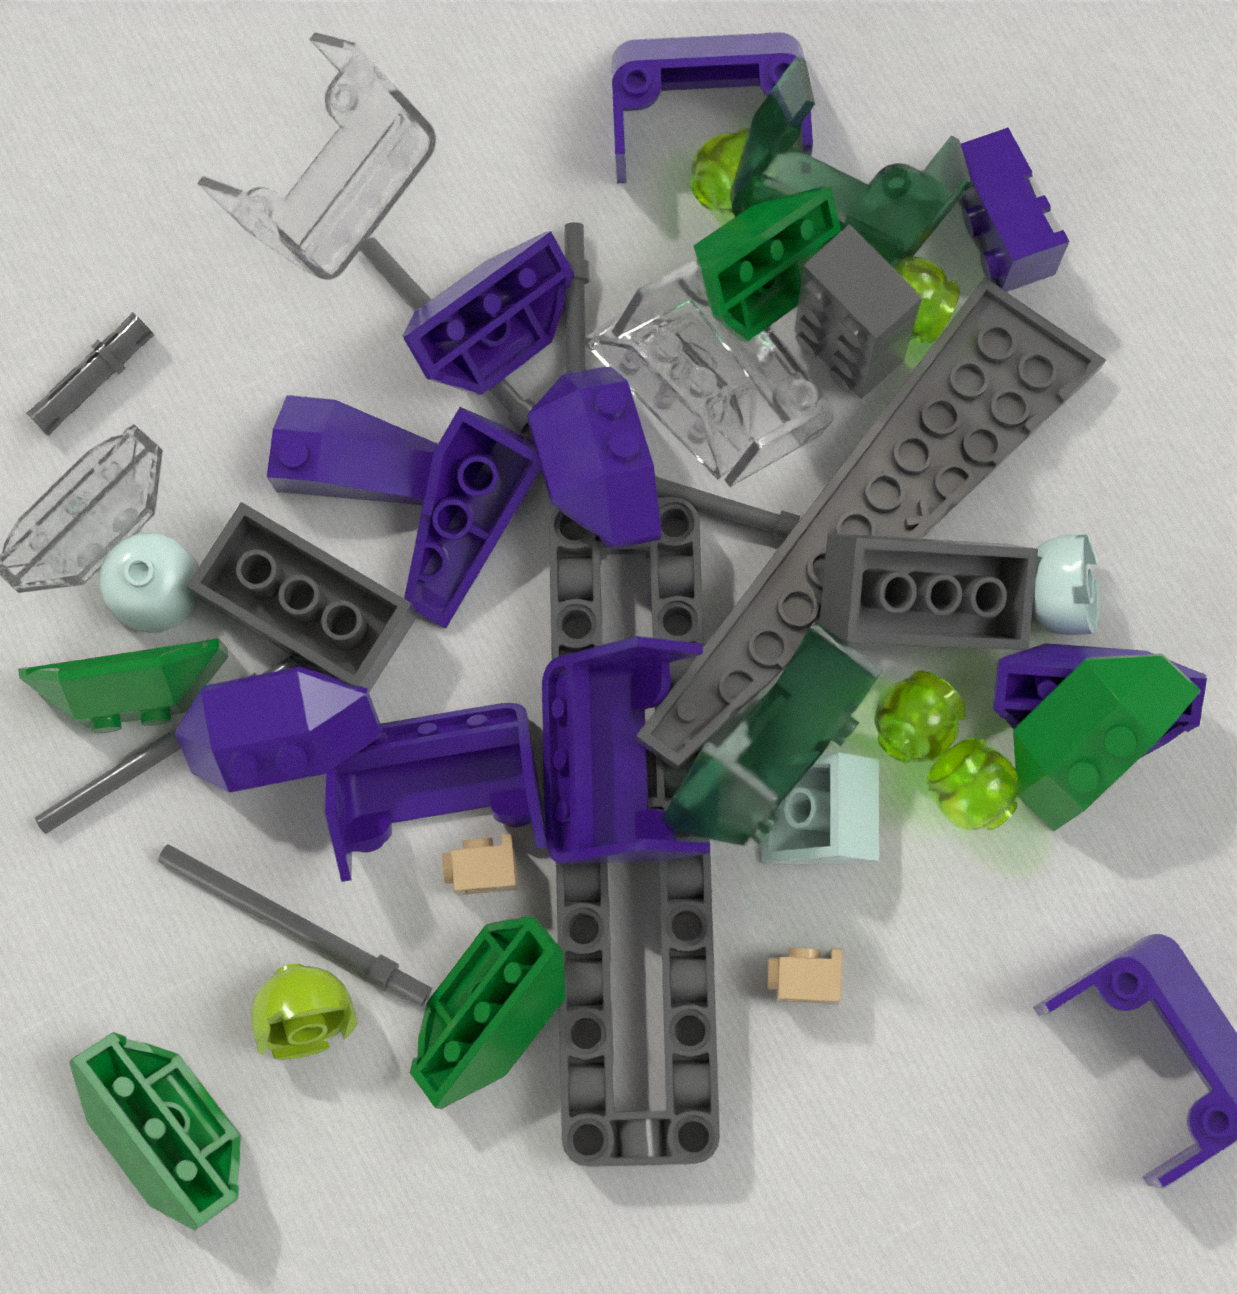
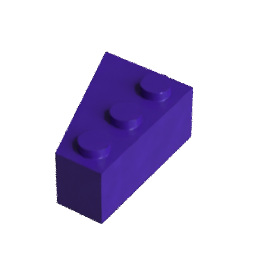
(1008, 215)

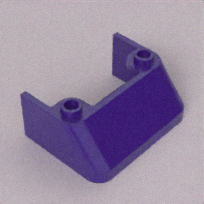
(702, 62)
(591, 757)
(432, 770)
(1161, 973)

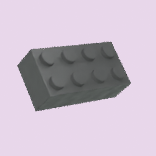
(855, 312)
(928, 592)
(302, 599)

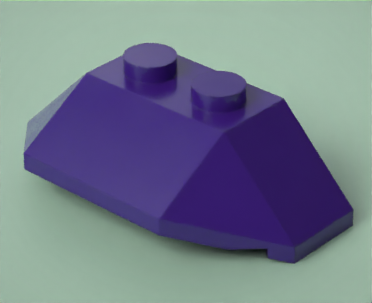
(492, 317)
(597, 456)
(1033, 674)
(275, 728)

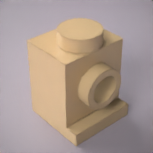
(482, 866)
(806, 976)

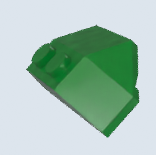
(758, 259)
(128, 685)
(1095, 731)
(488, 1009)
(160, 1127)

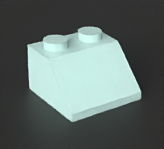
(829, 815)

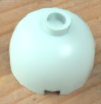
(148, 581)
(1065, 586)

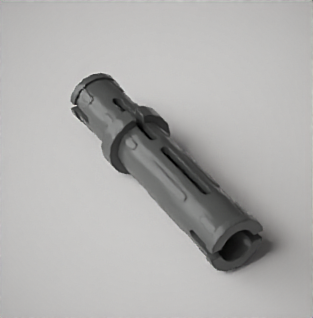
(91, 373)

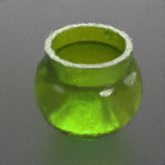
(715, 170)
(937, 292)
(918, 718)
(974, 785)

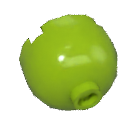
(299, 1011)

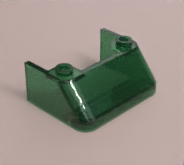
(890, 212)
(743, 782)

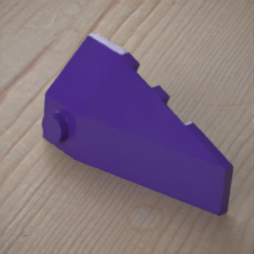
(346, 453)
(469, 499)

